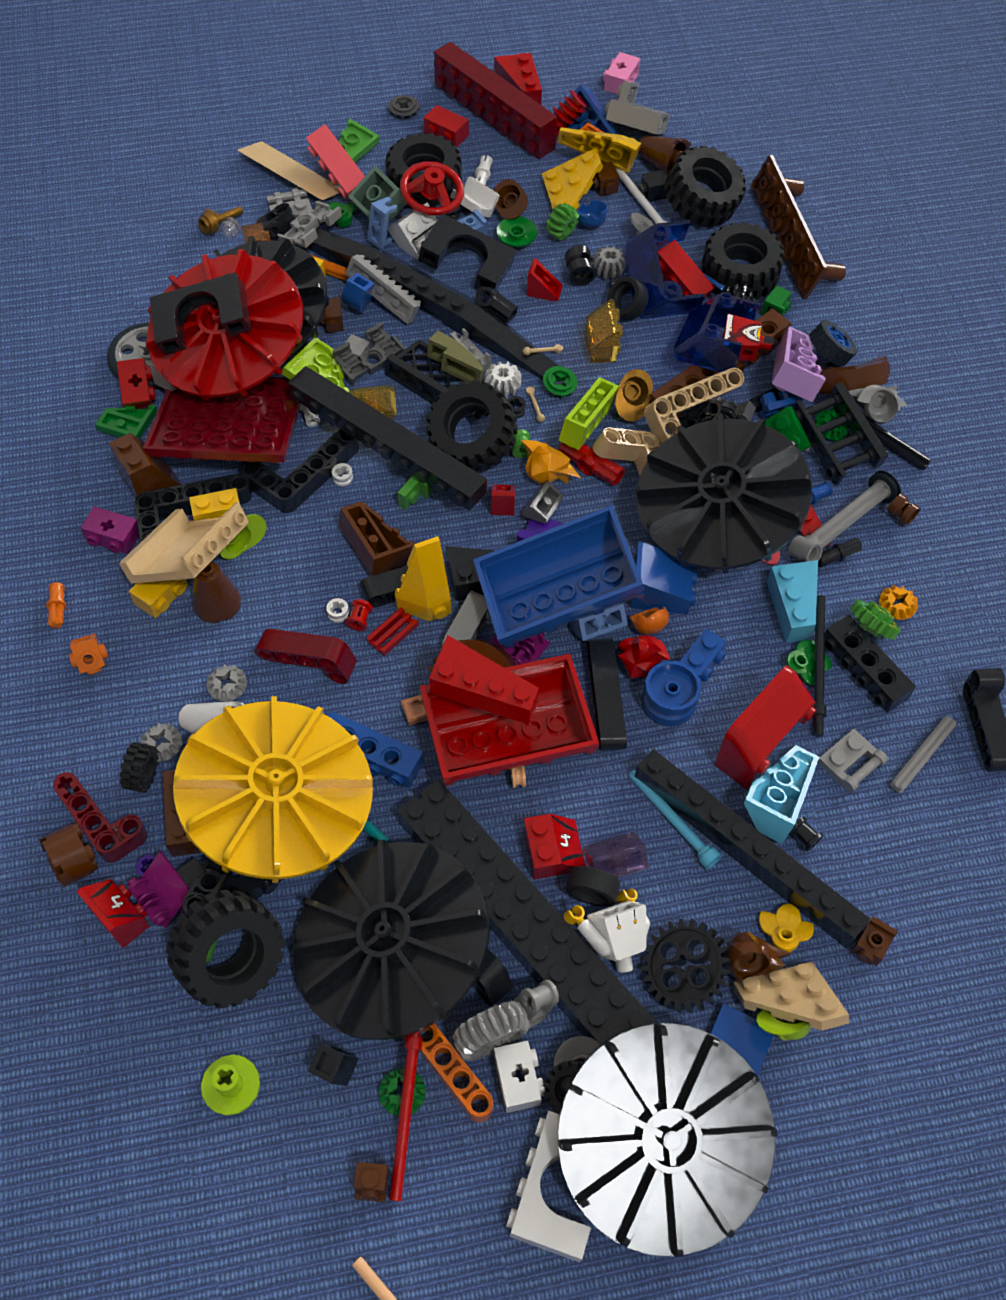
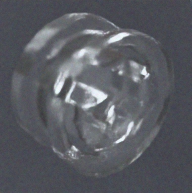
(230, 227)

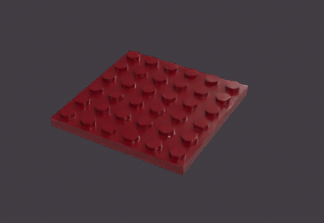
(226, 426)

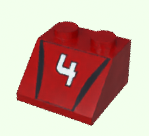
(552, 845)
(115, 911)

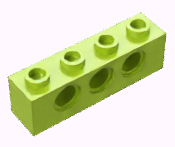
(588, 413)

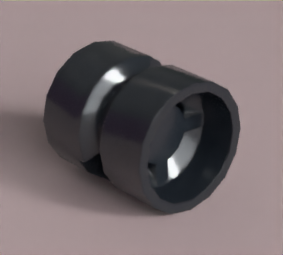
(579, 265)

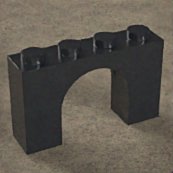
(452, 235)
(172, 309)

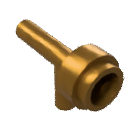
(210, 220)

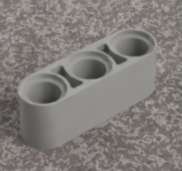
(470, 618)

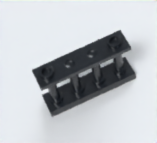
(856, 422)

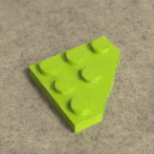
(318, 358)

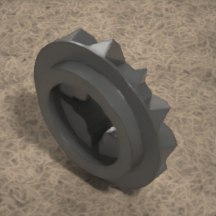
(398, 104)

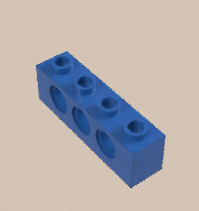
(386, 748)

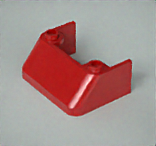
(764, 726)

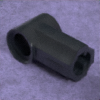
(498, 303)

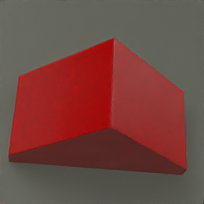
(542, 283)
(503, 499)

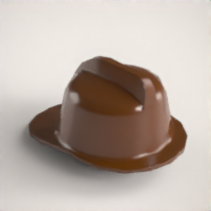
(512, 199)

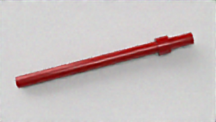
(413, 1044)

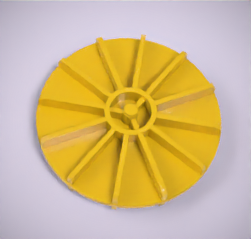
(272, 790)

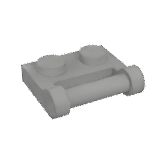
(846, 754)

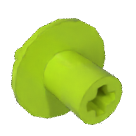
(230, 1085)

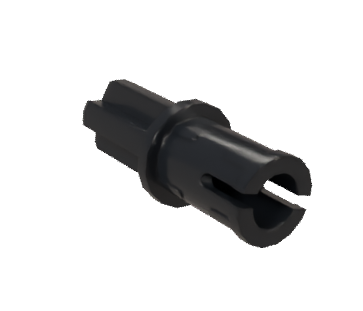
(839, 552)

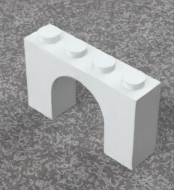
(534, 1220)

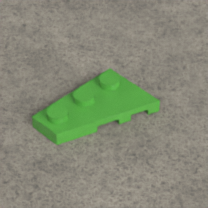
(357, 140)

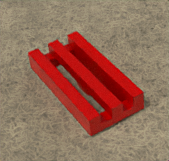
(402, 618)

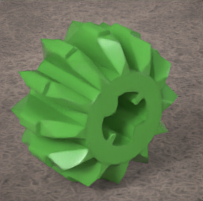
(562, 221)

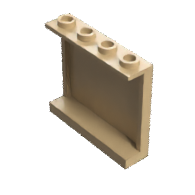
(182, 546)

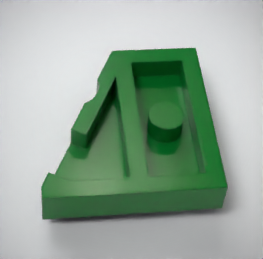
(789, 426)

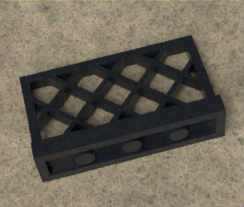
(410, 377)

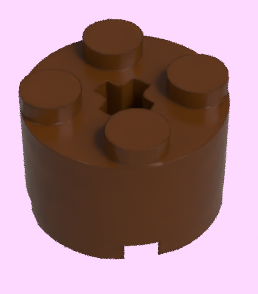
(68, 854)

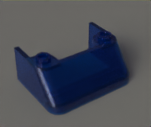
(644, 265)
(701, 338)

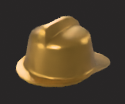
(633, 395)

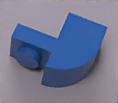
(358, 292)

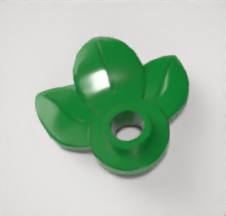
(346, 210)
(803, 661)

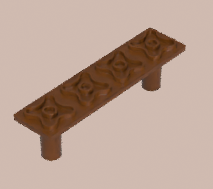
(787, 223)

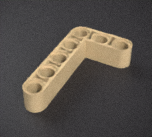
(684, 397)
(626, 445)

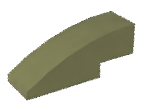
(454, 357)

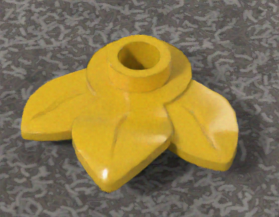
(786, 924)

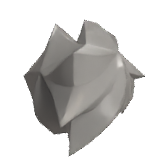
(878, 402)

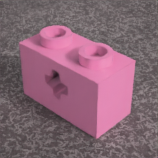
(621, 69)

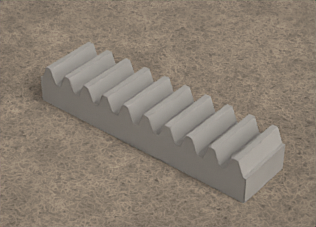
(385, 290)

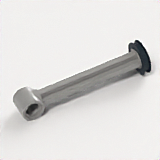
(882, 488)

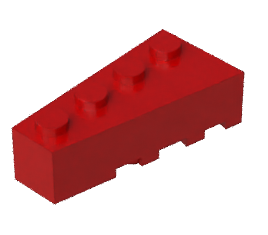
(481, 683)

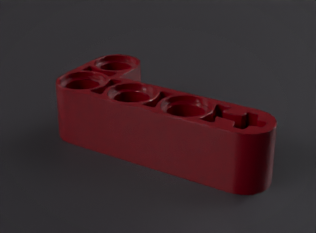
(309, 651)
(91, 815)

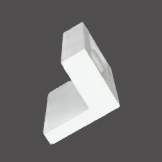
(478, 197)

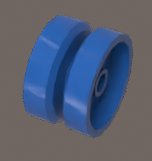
(671, 693)

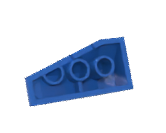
(593, 112)

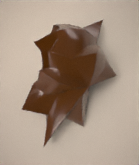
(752, 956)

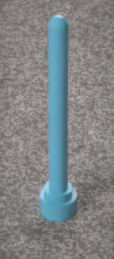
(707, 855)

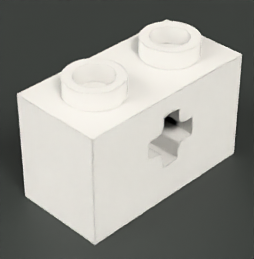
(518, 1094)

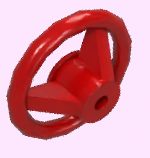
(431, 187)

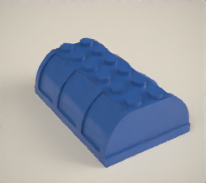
(558, 577)

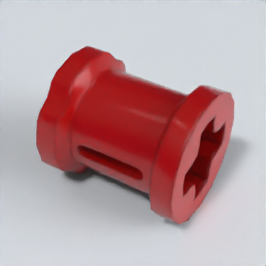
(364, 612)

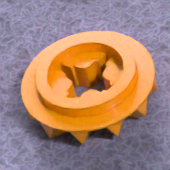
(901, 610)

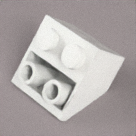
(412, 231)

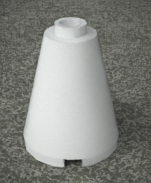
(194, 716)

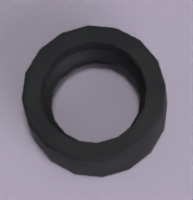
(640, 298)
(592, 886)

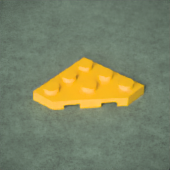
(572, 179)

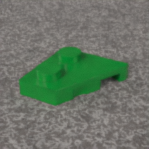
(125, 420)

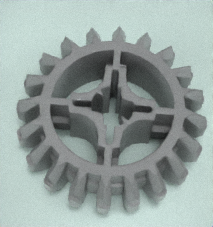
(491, 1029)

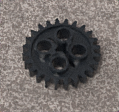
(686, 991)

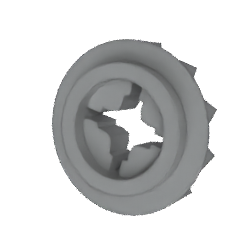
(229, 691)
(172, 736)

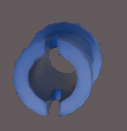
(821, 491)

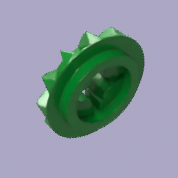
(560, 374)
(828, 415)
(390, 1084)

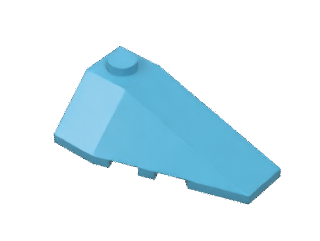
(780, 792)

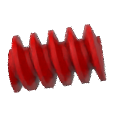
(569, 110)

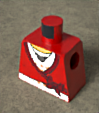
(748, 333)

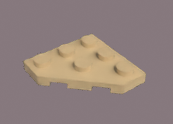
(794, 994)

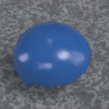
(593, 214)

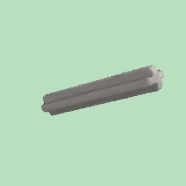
(923, 754)

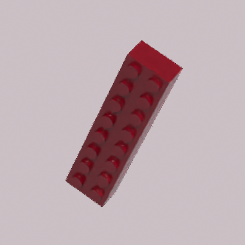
(495, 100)

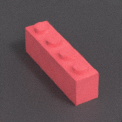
(335, 160)

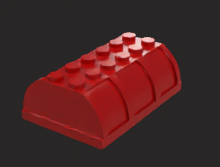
(482, 743)

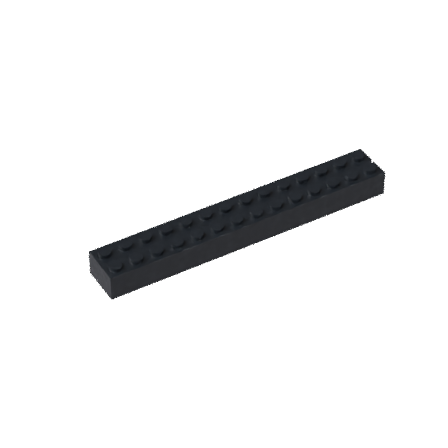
(526, 919)

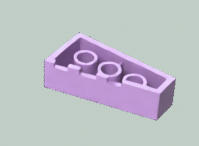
(796, 366)

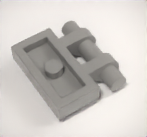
(297, 206)

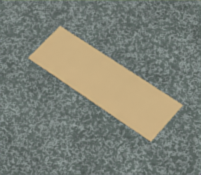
(291, 170)

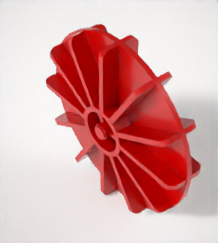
(232, 364)

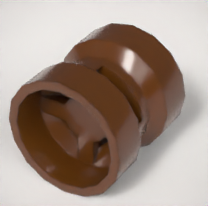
(903, 509)

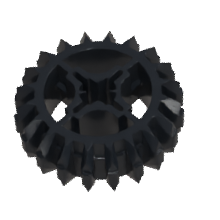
(709, 411)

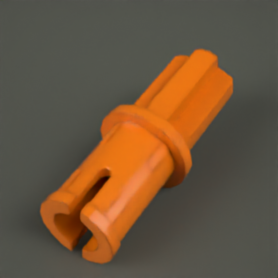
(56, 605)

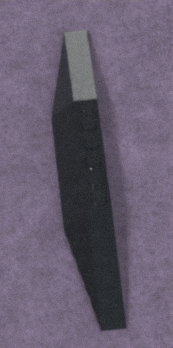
(439, 298)

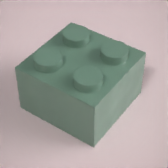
(374, 188)

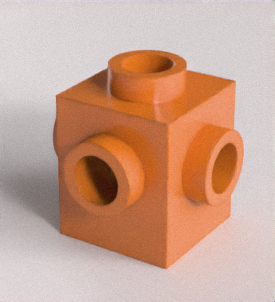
(88, 646)

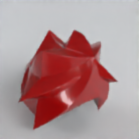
(642, 654)

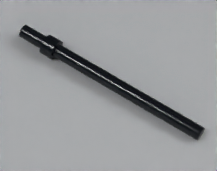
(819, 668)

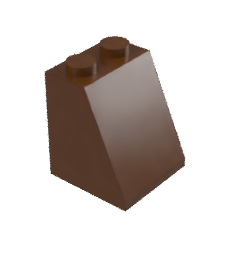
(139, 469)

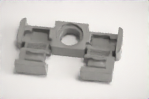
(305, 234)

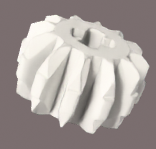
(504, 378)

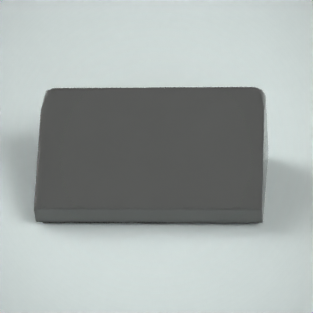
(543, 503)

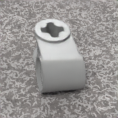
(538, 1001)

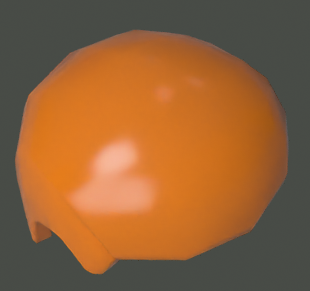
(650, 621)

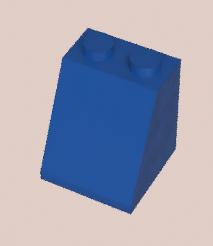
(664, 581)

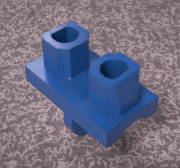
(772, 406)

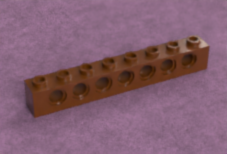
(772, 325)

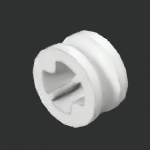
(339, 469)
(342, 605)

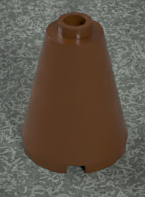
(662, 151)
(214, 595)

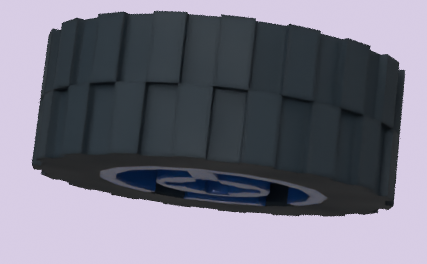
(833, 343)

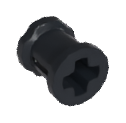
(805, 834)

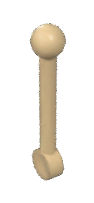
(558, 349)
(530, 391)

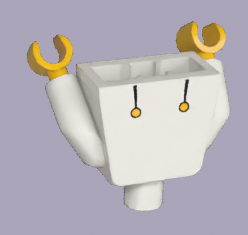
(615, 931)

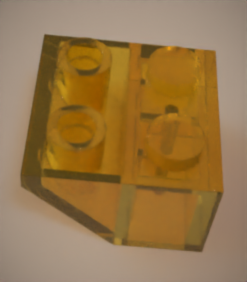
(604, 333)

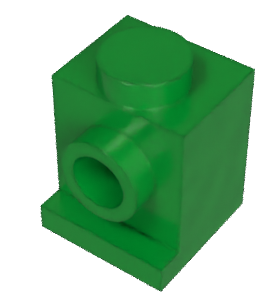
(778, 301)

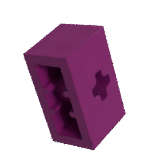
(110, 530)

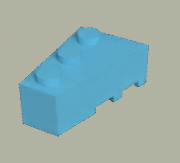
(795, 598)

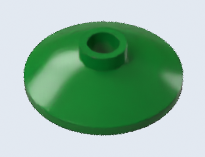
(517, 231)

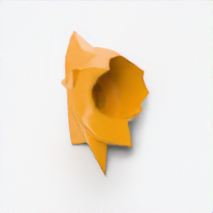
(547, 463)

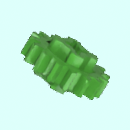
(875, 619)

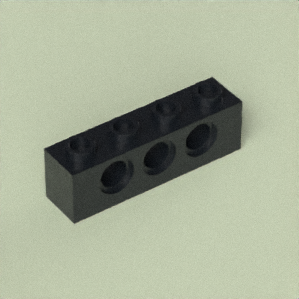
(881, 668)

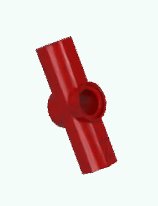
(590, 463)

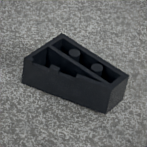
(463, 570)

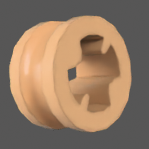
(518, 777)

